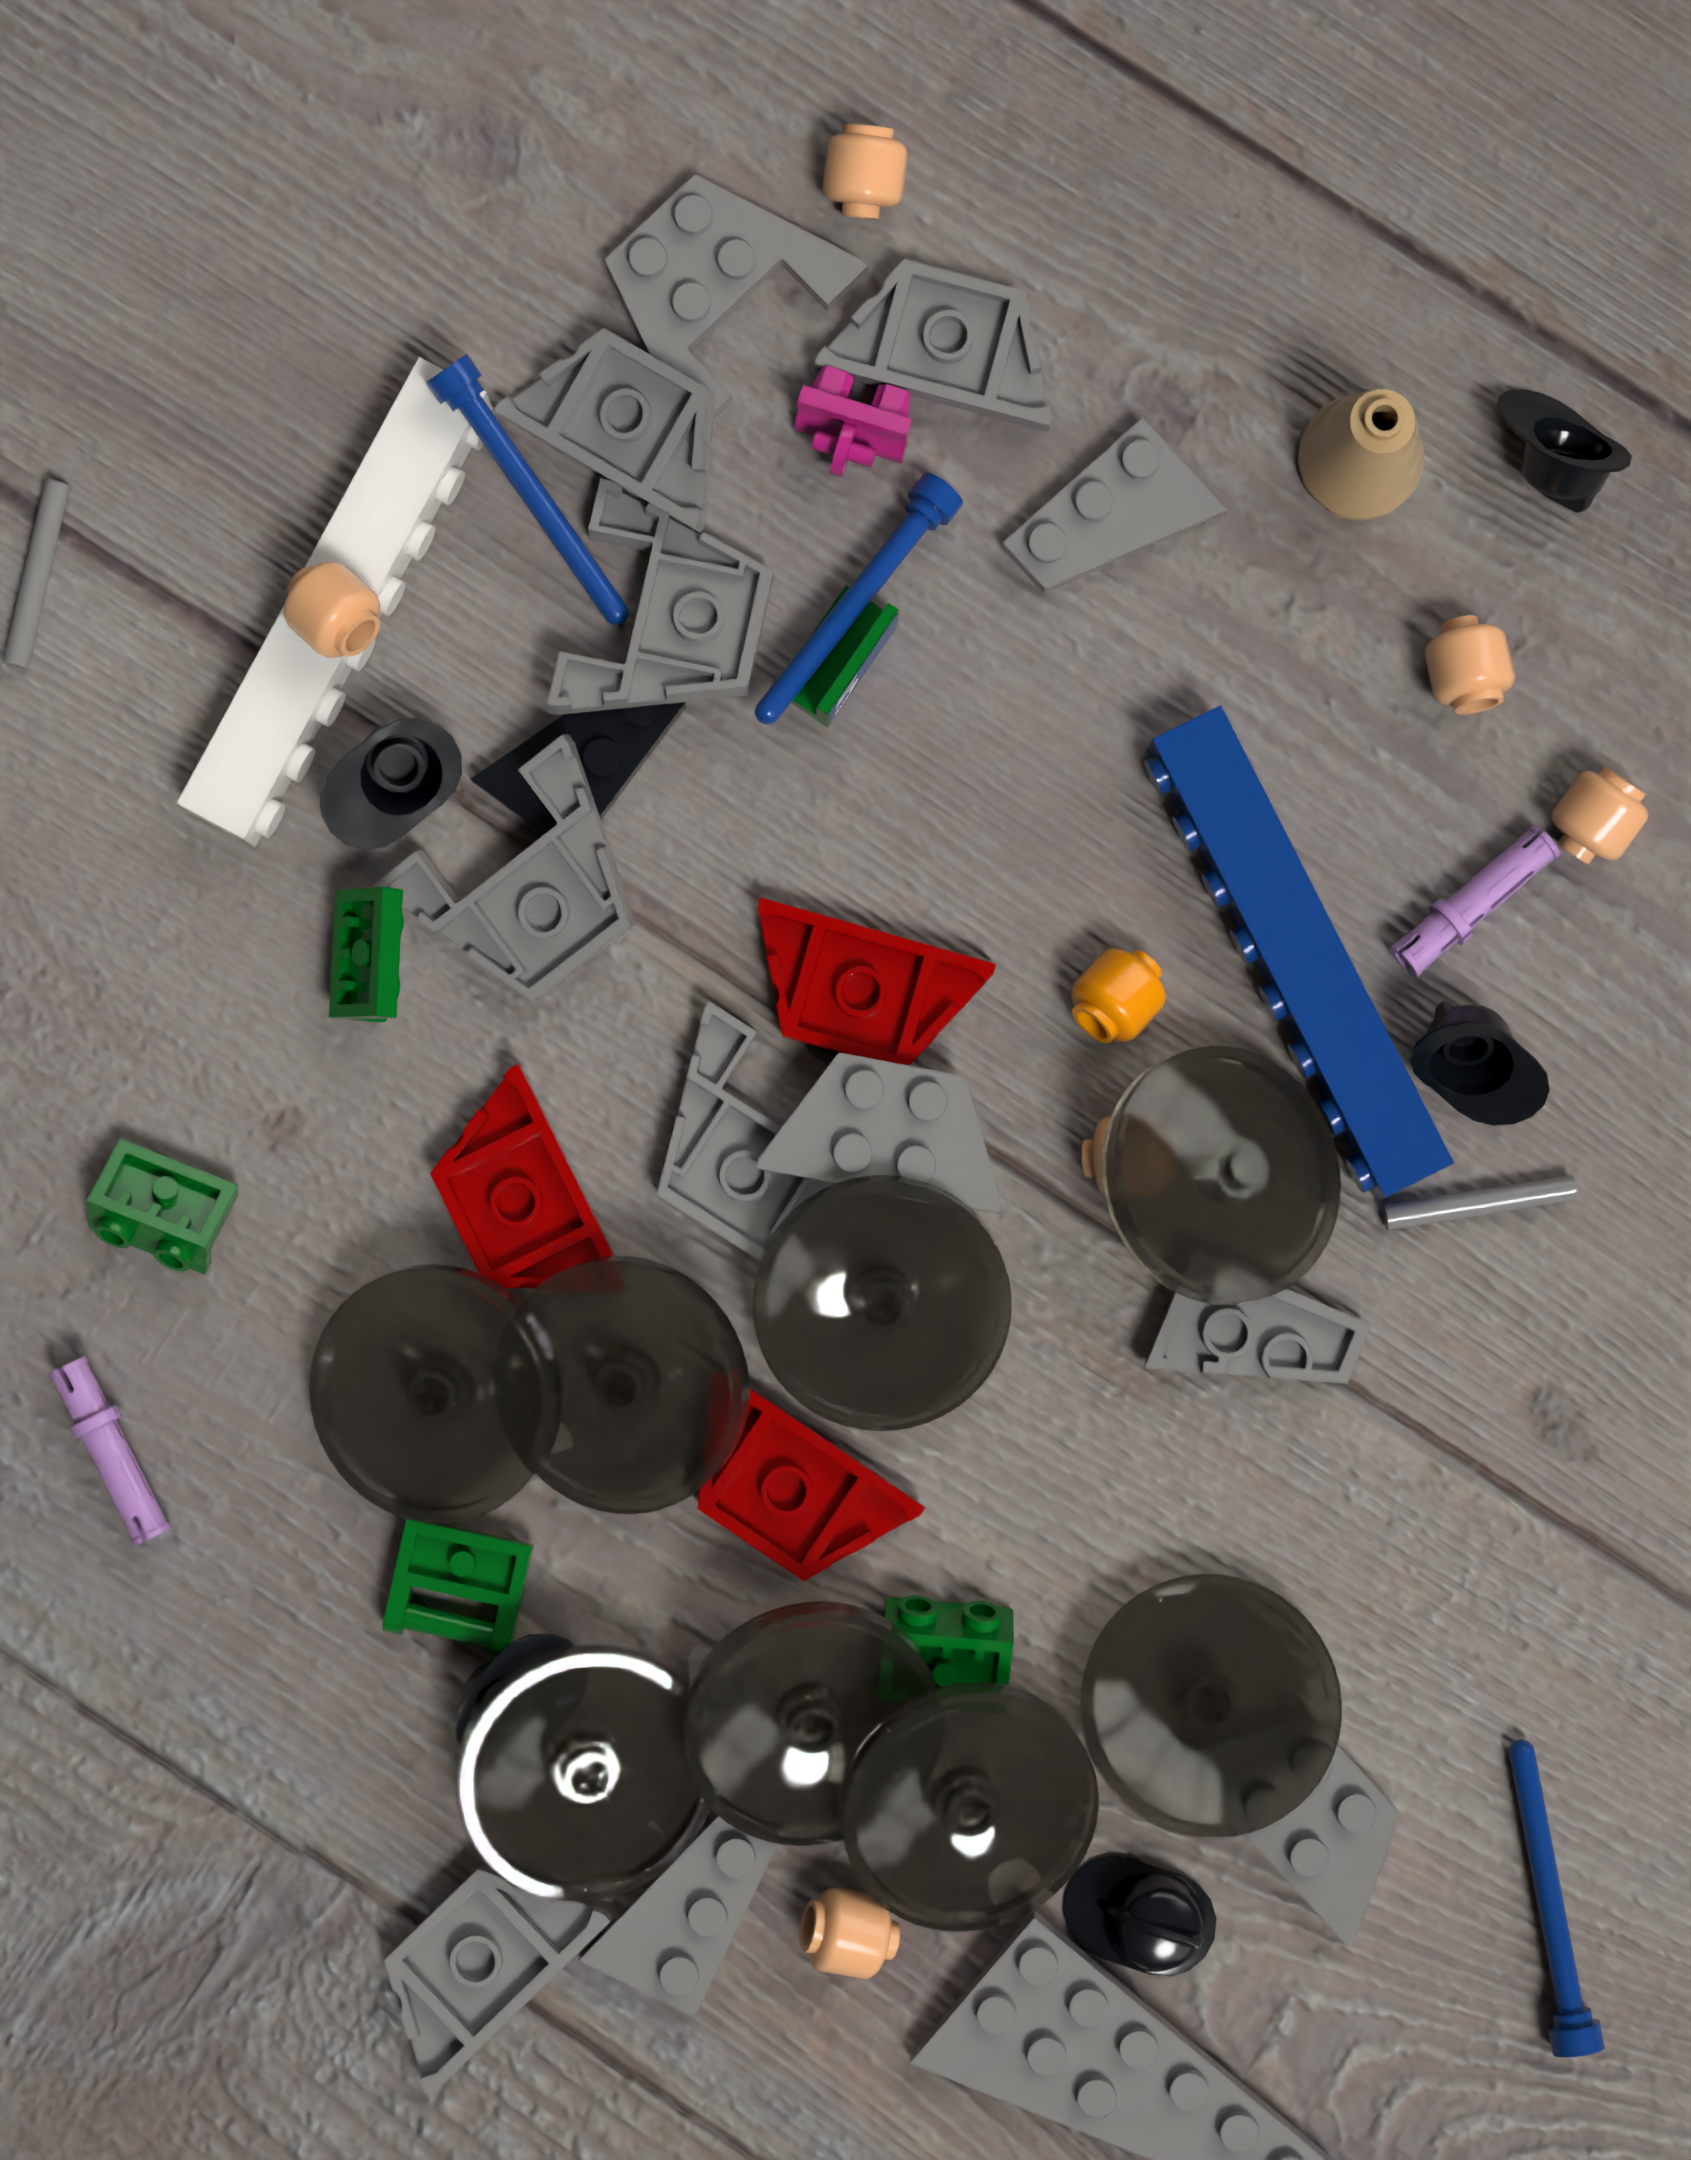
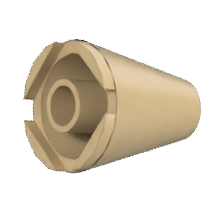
(1362, 454)

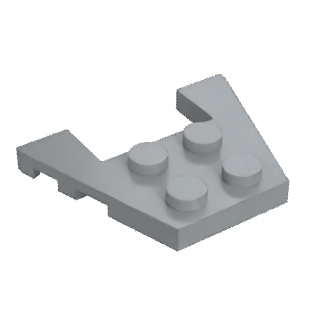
(704, 260)
(693, 620)
(545, 906)
(718, 1145)

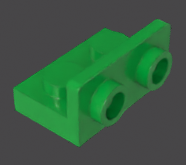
(366, 954)
(159, 1207)
(958, 1638)

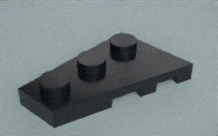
(610, 748)

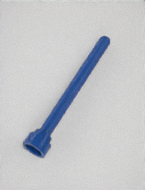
(461, 390)
(930, 504)
(1573, 2028)

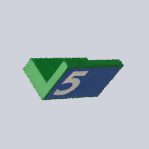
(847, 662)

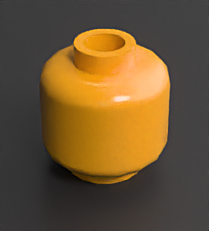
(1118, 995)

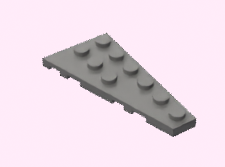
(1090, 2054)

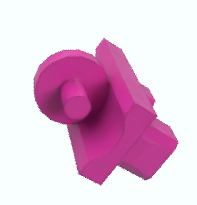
(852, 428)

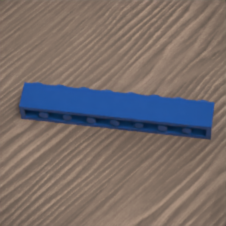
(1297, 954)

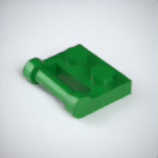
(463, 1566)

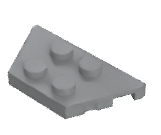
(947, 343)
(626, 421)
(887, 1121)
(1334, 1845)
(479, 1965)

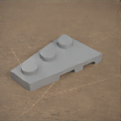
(1115, 506)
(1259, 1338)
(685, 1920)

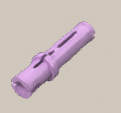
(1460, 913)
(109, 1450)

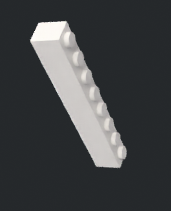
(291, 686)

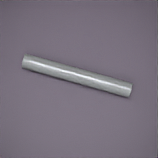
(36, 574)
(1479, 1202)

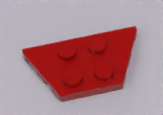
(862, 986)
(517, 1192)
(800, 1494)

